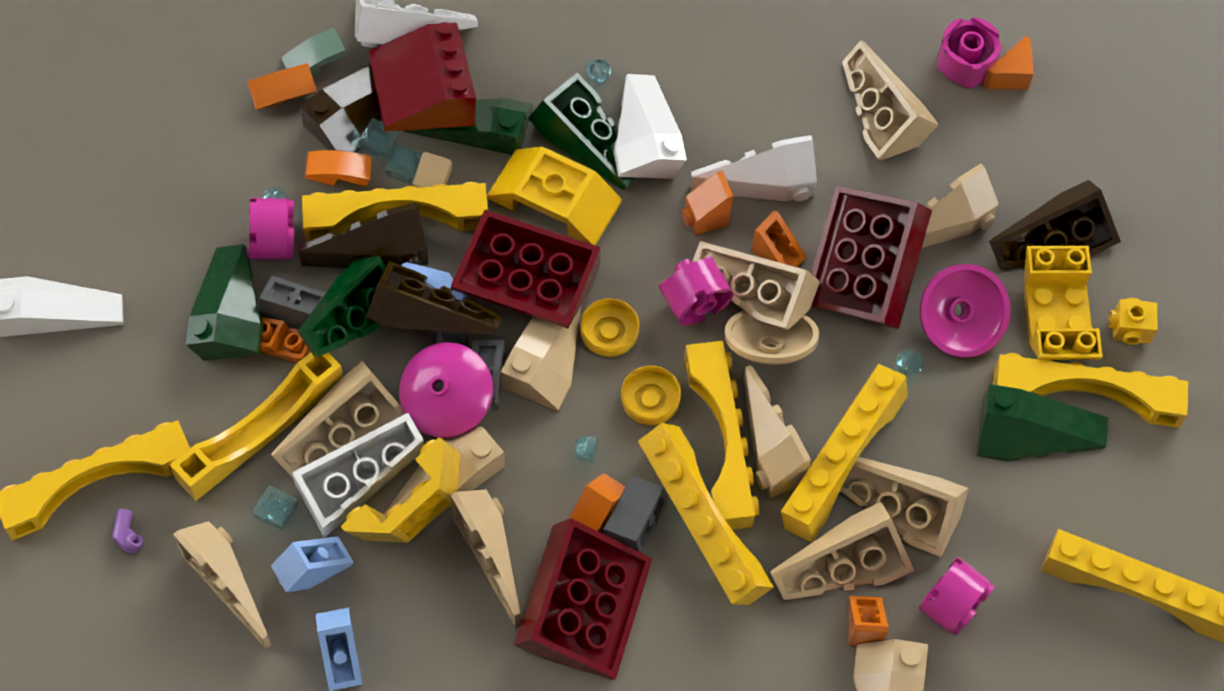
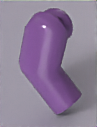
(123, 535)

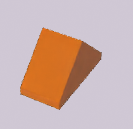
(1013, 69)
(776, 242)
(598, 502)
(866, 620)

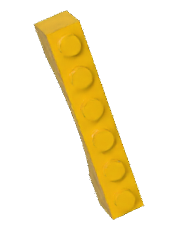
(453, 205)
(709, 377)
(1152, 397)
(219, 456)
(818, 490)
(31, 504)
(725, 553)
(1095, 565)

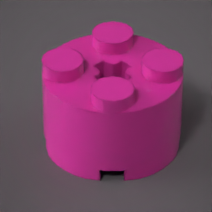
(968, 51)
(271, 229)
(696, 290)
(956, 596)

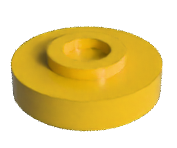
(609, 327)
(650, 395)

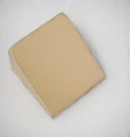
(432, 170)

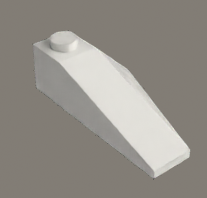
(647, 132)
(46, 306)

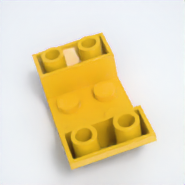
(558, 190)
(1059, 303)
(426, 503)

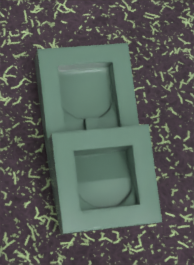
(316, 51)

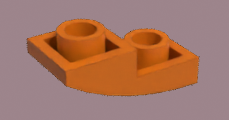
(281, 86)
(330, 165)
(282, 341)

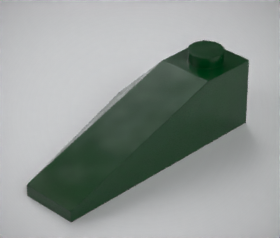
(498, 126)
(578, 126)
(344, 308)
(226, 311)
(1028, 424)

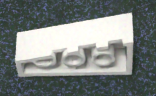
(356, 471)

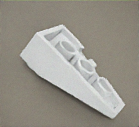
(384, 21)
(775, 175)

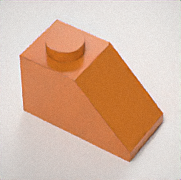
(709, 205)

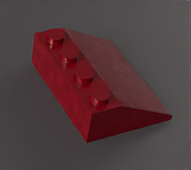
(424, 80)
(869, 255)
(527, 269)
(583, 600)

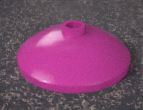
(983, 312)
(465, 391)

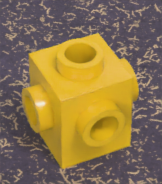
(1134, 321)

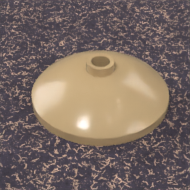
(768, 343)

